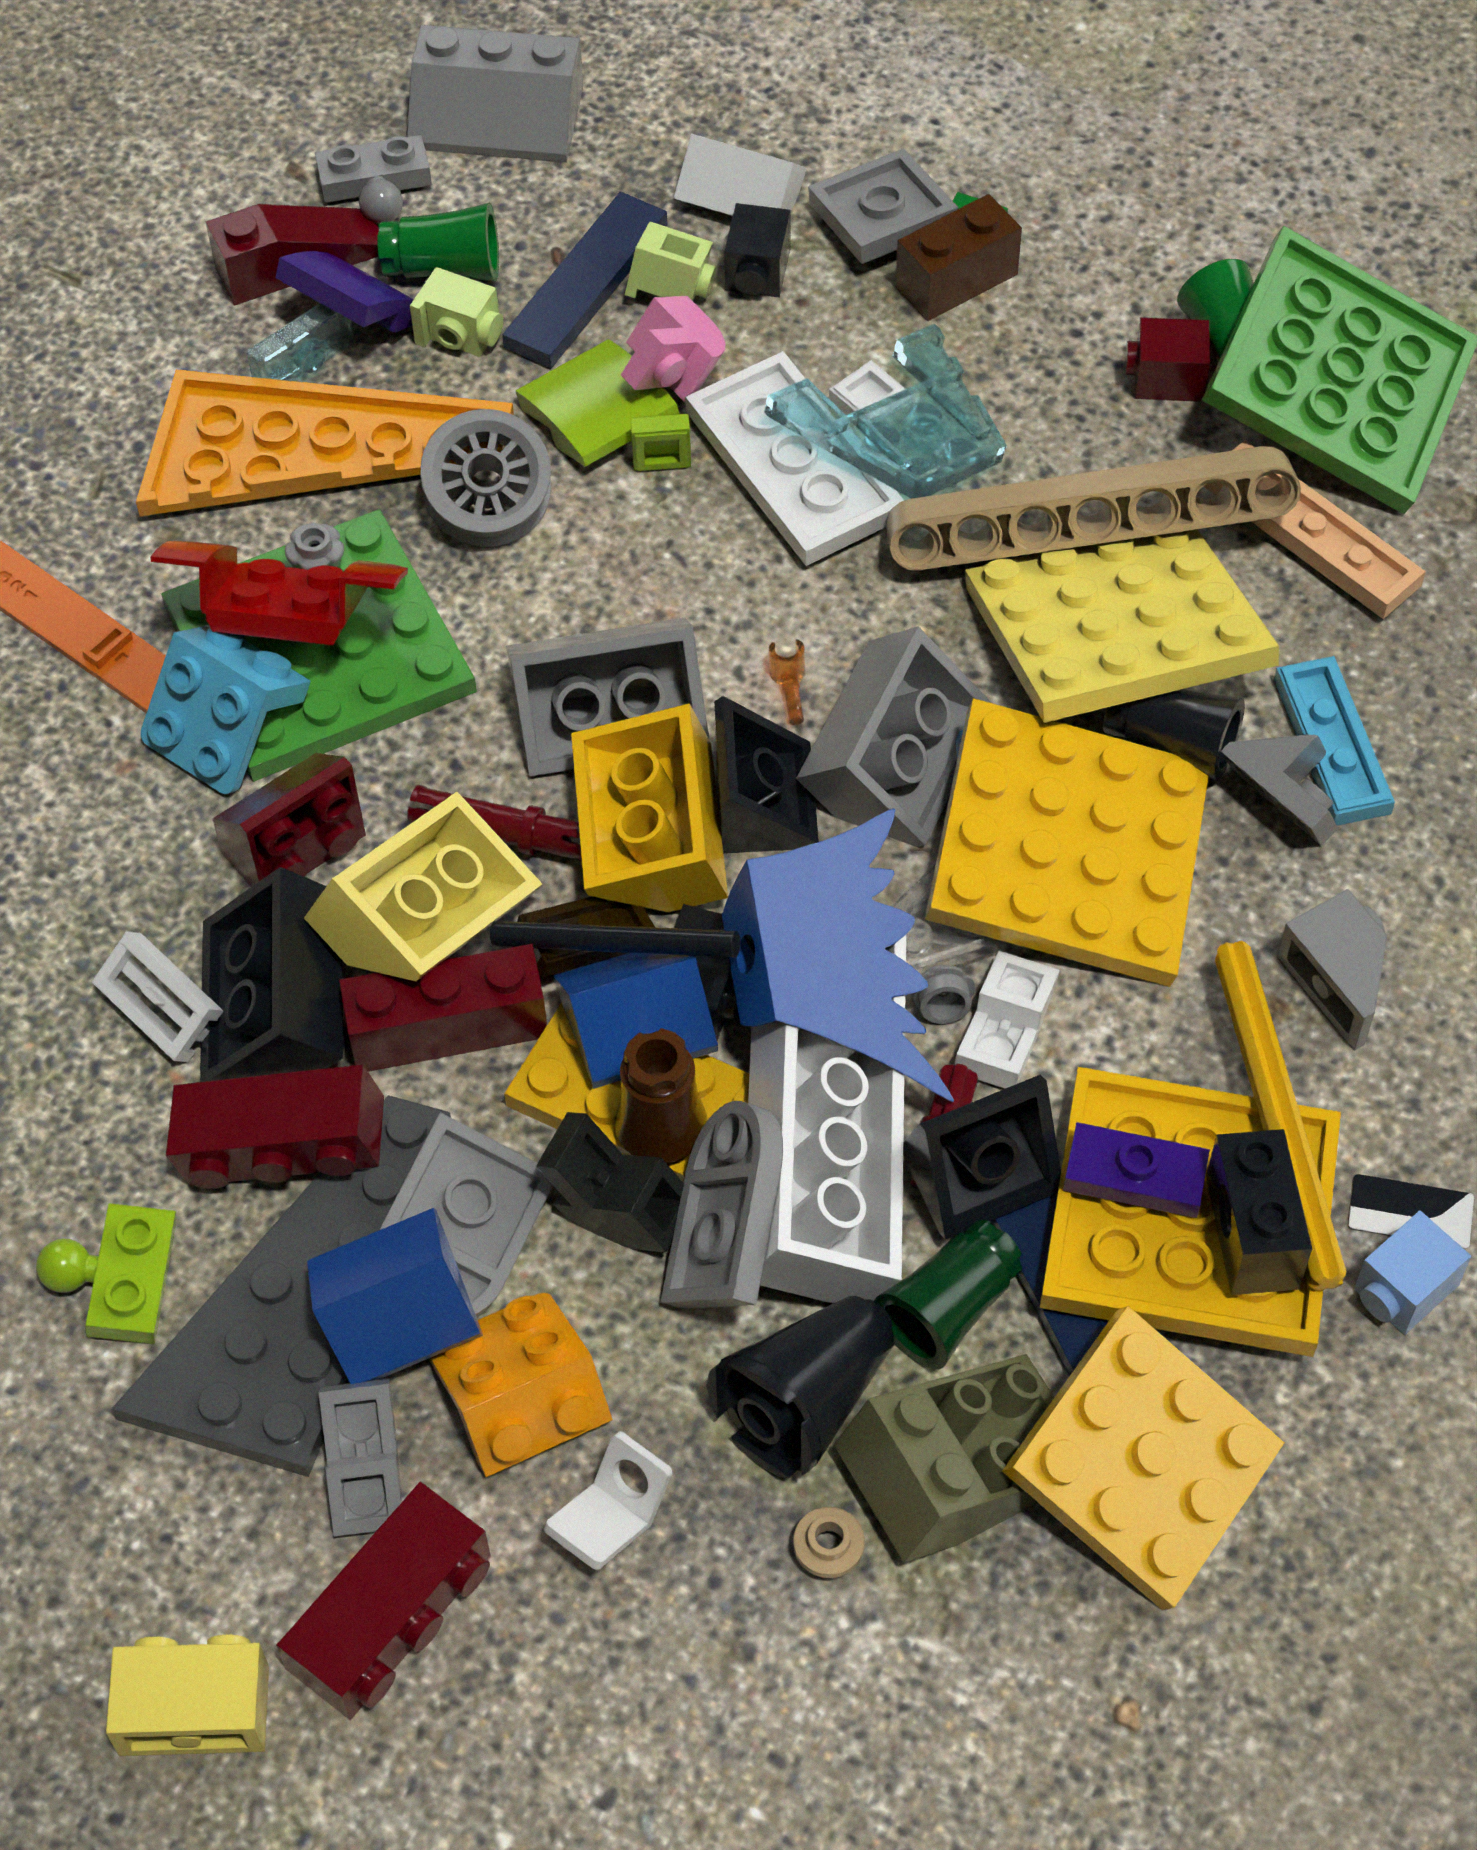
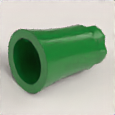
(453, 240)
(1217, 296)

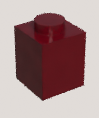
(1169, 359)

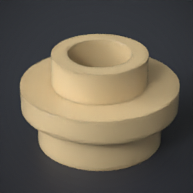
(824, 1561)

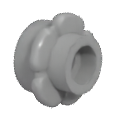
(327, 548)
(946, 996)

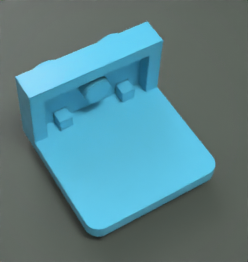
(215, 703)

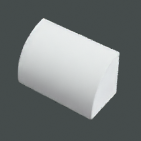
(724, 174)

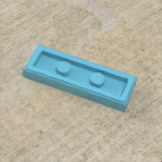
(1322, 706)

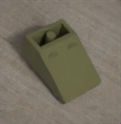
(938, 1454)

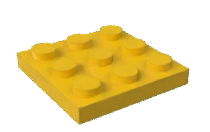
(1144, 1458)

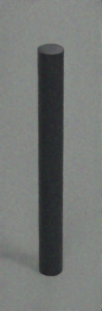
(616, 938)

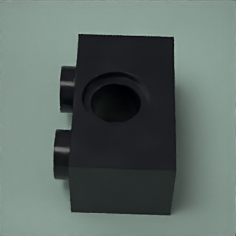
(1258, 1212)

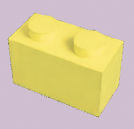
(188, 1697)

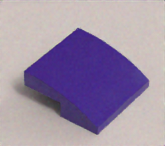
(346, 289)

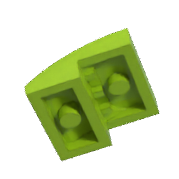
(591, 403)

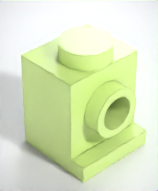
(670, 264)
(456, 313)

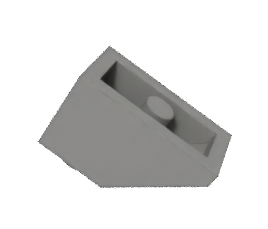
(1338, 961)

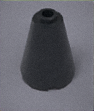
(801, 1383)

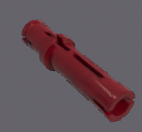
(526, 828)

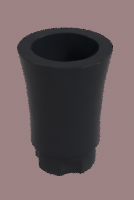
(1182, 724)

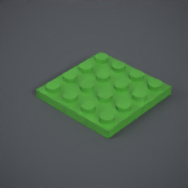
(1342, 370)
(379, 672)

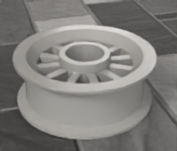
(469, 430)

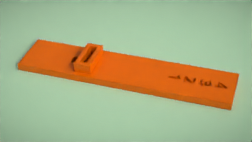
(78, 629)

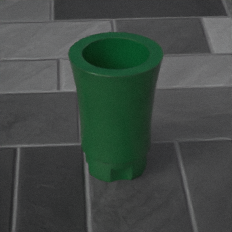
(950, 1293)

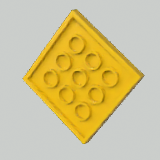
(1069, 843)
(1163, 1261)

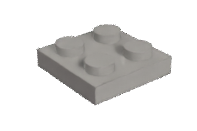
(879, 203)

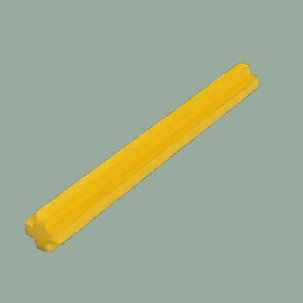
(1278, 1103)

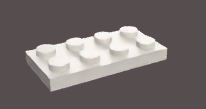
(800, 487)

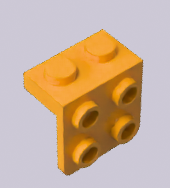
(523, 1383)

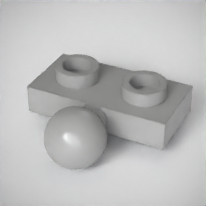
(374, 174)

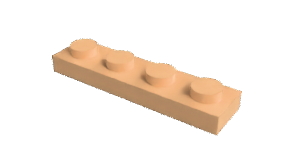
(1340, 548)

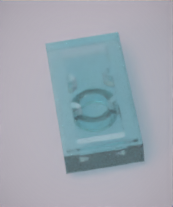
(301, 345)

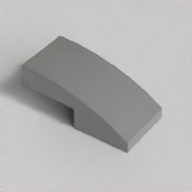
(360, 1455)

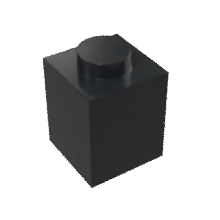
(757, 250)

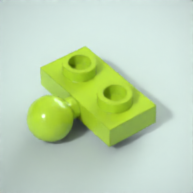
(125, 1276)

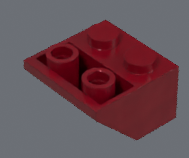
(293, 820)

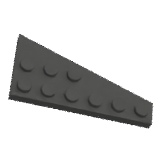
(254, 1353)

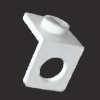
(608, 1511)

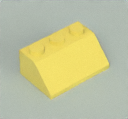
(422, 893)

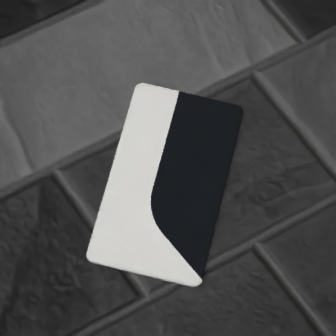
(1387, 1204)

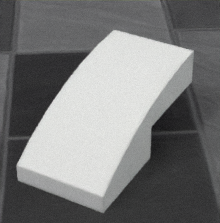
(1007, 1019)

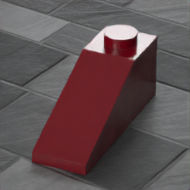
(253, 239)

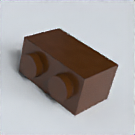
(958, 257)

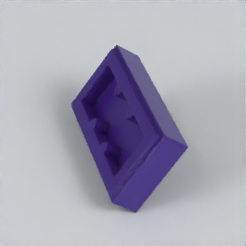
(1136, 1170)

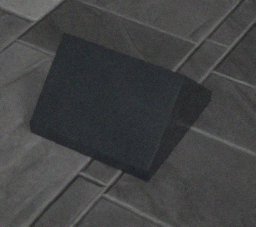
(757, 783)
(986, 1157)

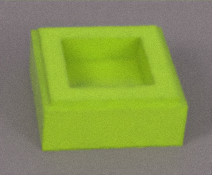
(661, 442)

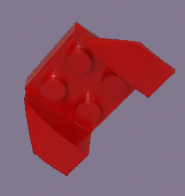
(275, 599)

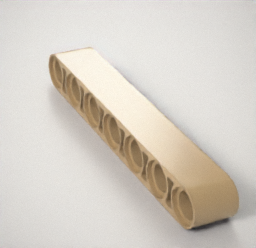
(1117, 521)

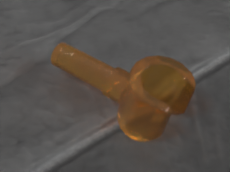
(788, 673)

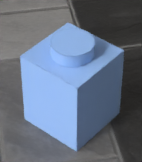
(1411, 1273)

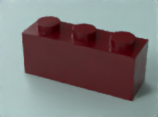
(448, 1012)
(275, 1126)
(386, 1602)

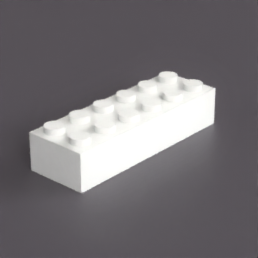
(841, 1163)

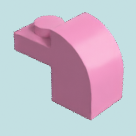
(673, 347)

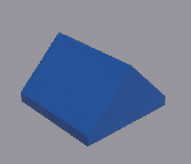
(632, 996)
(392, 1298)

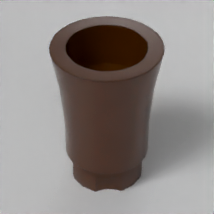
(659, 1098)

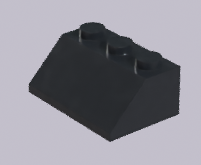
(271, 983)

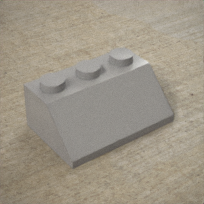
(495, 92)
(597, 681)
(893, 737)

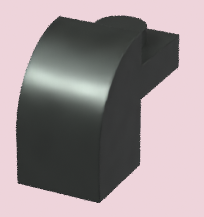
(609, 1192)

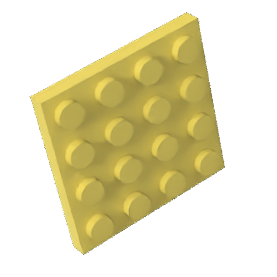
(1119, 621)

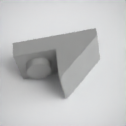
(1276, 769)

